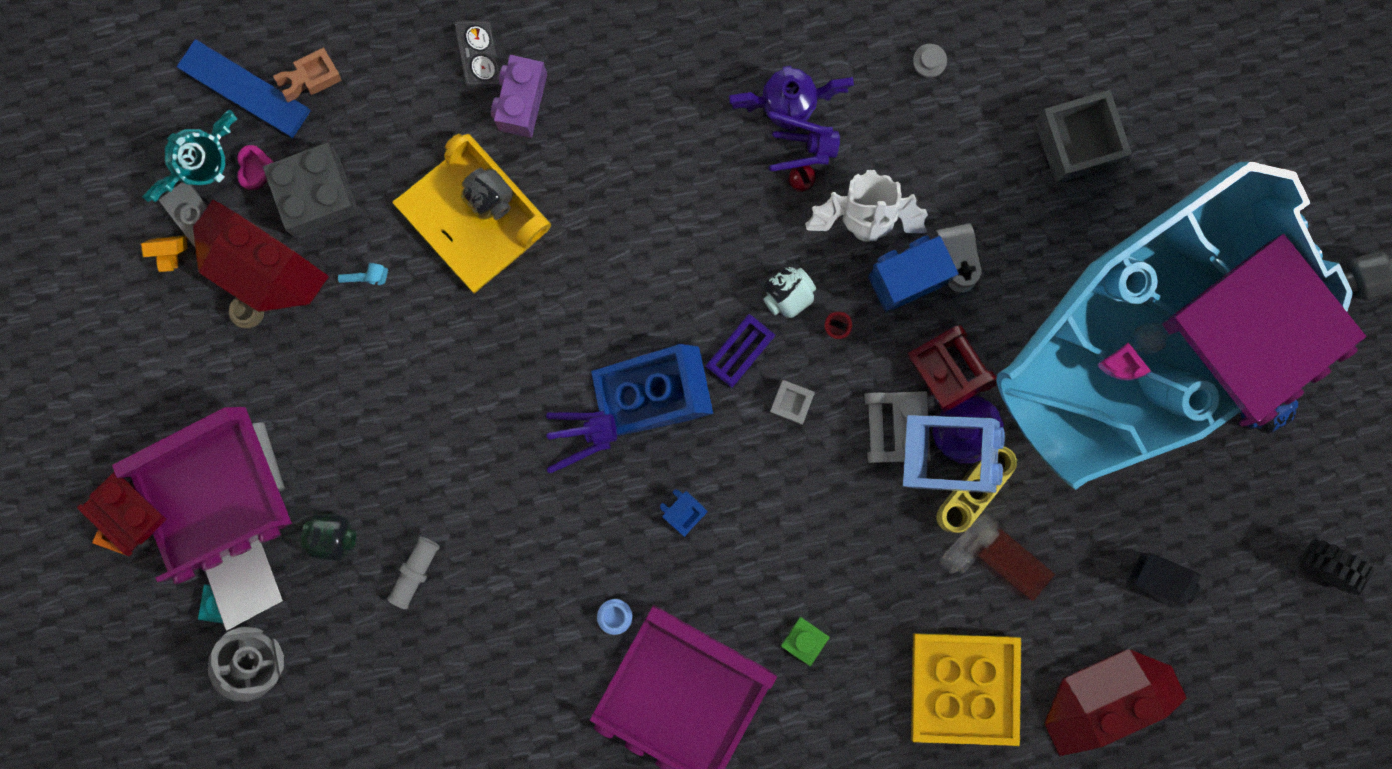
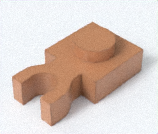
(311, 73)

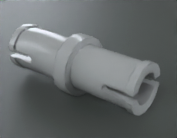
(413, 572)

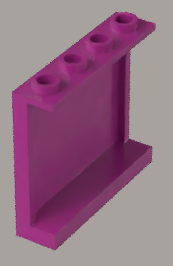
(1267, 329)
(210, 489)
(681, 696)

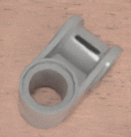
(963, 250)

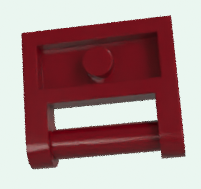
(943, 375)

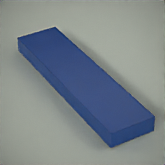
(243, 88)

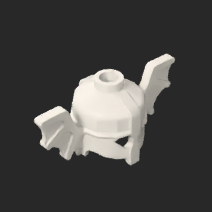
(870, 209)

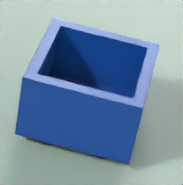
(913, 273)

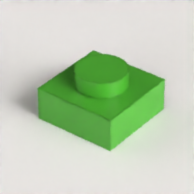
(805, 641)

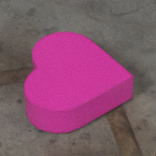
(251, 173)

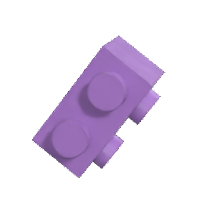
(520, 96)

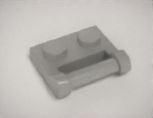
(902, 405)

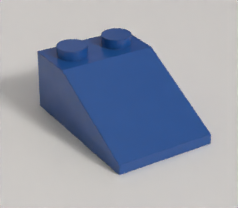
(654, 389)

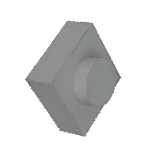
(792, 402)

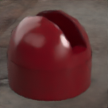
(796, 180)
(835, 331)

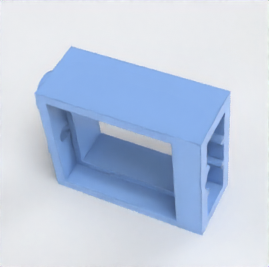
(917, 453)

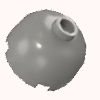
(245, 664)

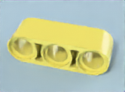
(968, 506)

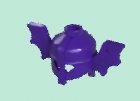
(795, 105)

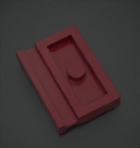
(122, 513)

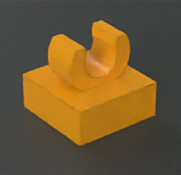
(166, 251)

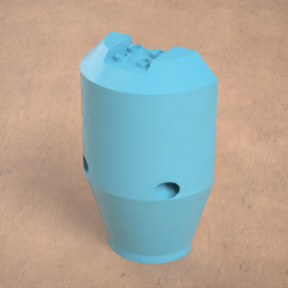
(1099, 424)

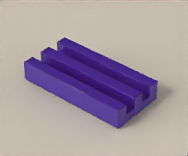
(722, 373)

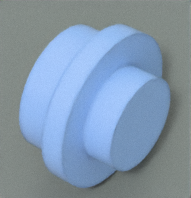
(614, 616)

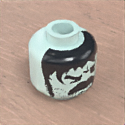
(789, 292)

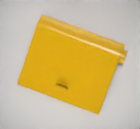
(478, 246)

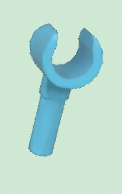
(374, 274)

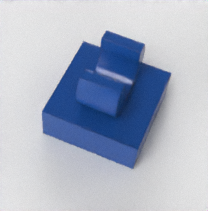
(684, 512)

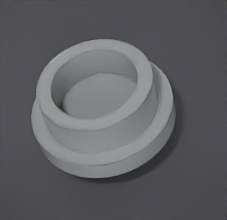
(929, 60)

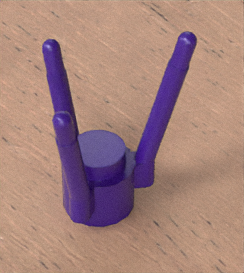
(821, 142)
(599, 429)

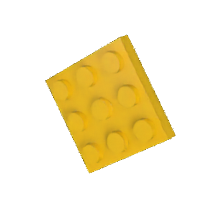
(966, 689)

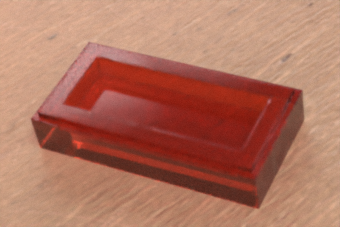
(1016, 565)

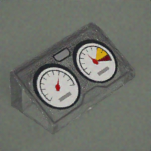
(478, 54)

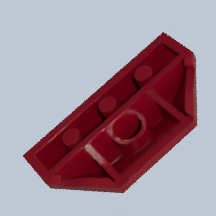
(252, 262)
(1111, 701)

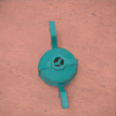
(208, 159)

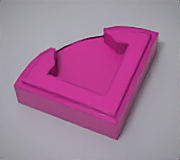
(1124, 364)

